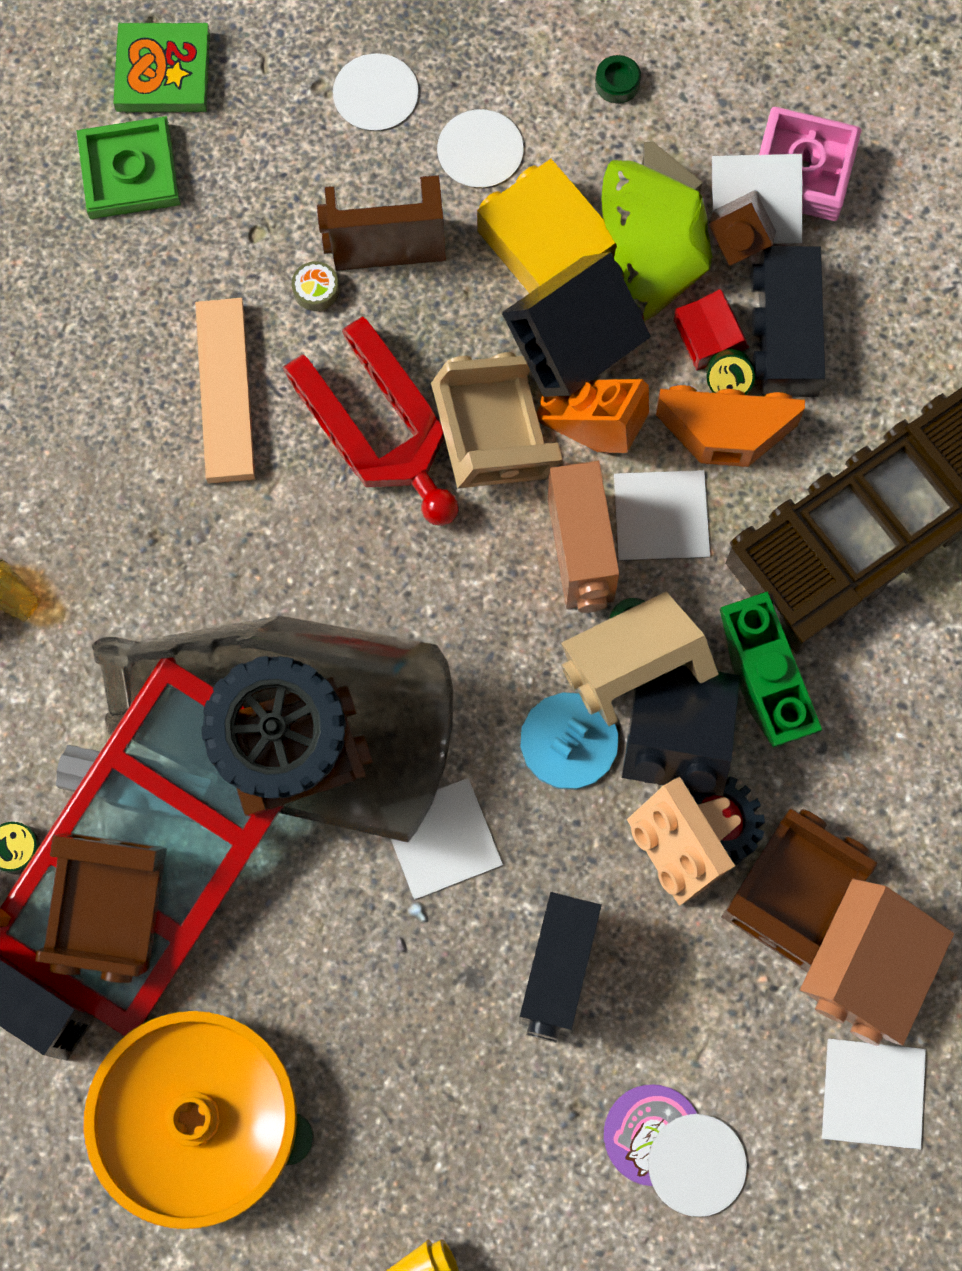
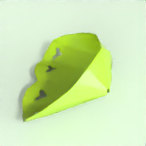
(662, 236)

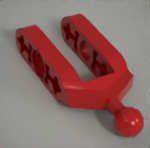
(406, 463)

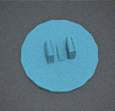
(567, 743)

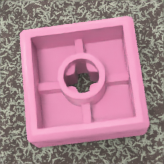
(828, 149)

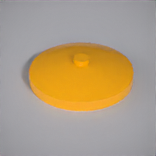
(190, 1120)

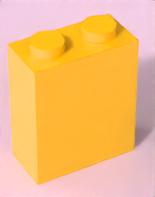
(542, 225)

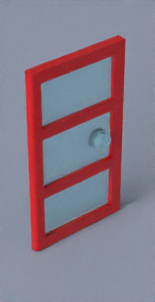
(152, 790)

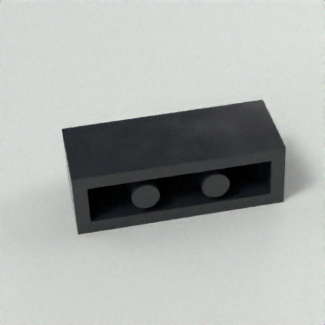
(789, 321)

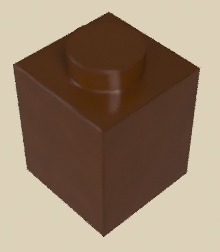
(742, 228)

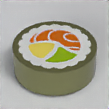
(315, 286)

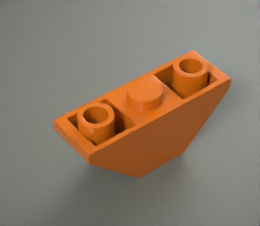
(599, 414)
(728, 424)

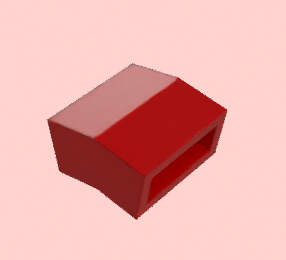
(709, 328)

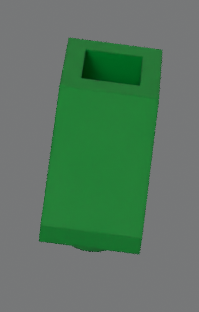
(768, 671)

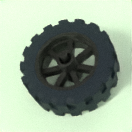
(239, 687)

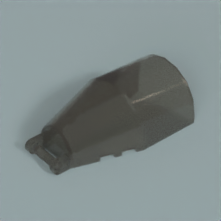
(395, 683)

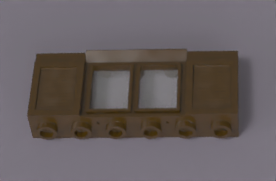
(859, 526)

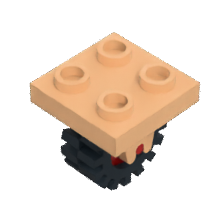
(696, 834)

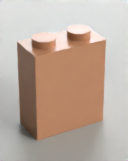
(583, 536)
(876, 963)

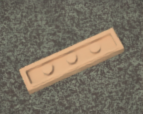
(225, 391)

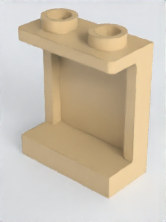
(491, 421)
(633, 652)

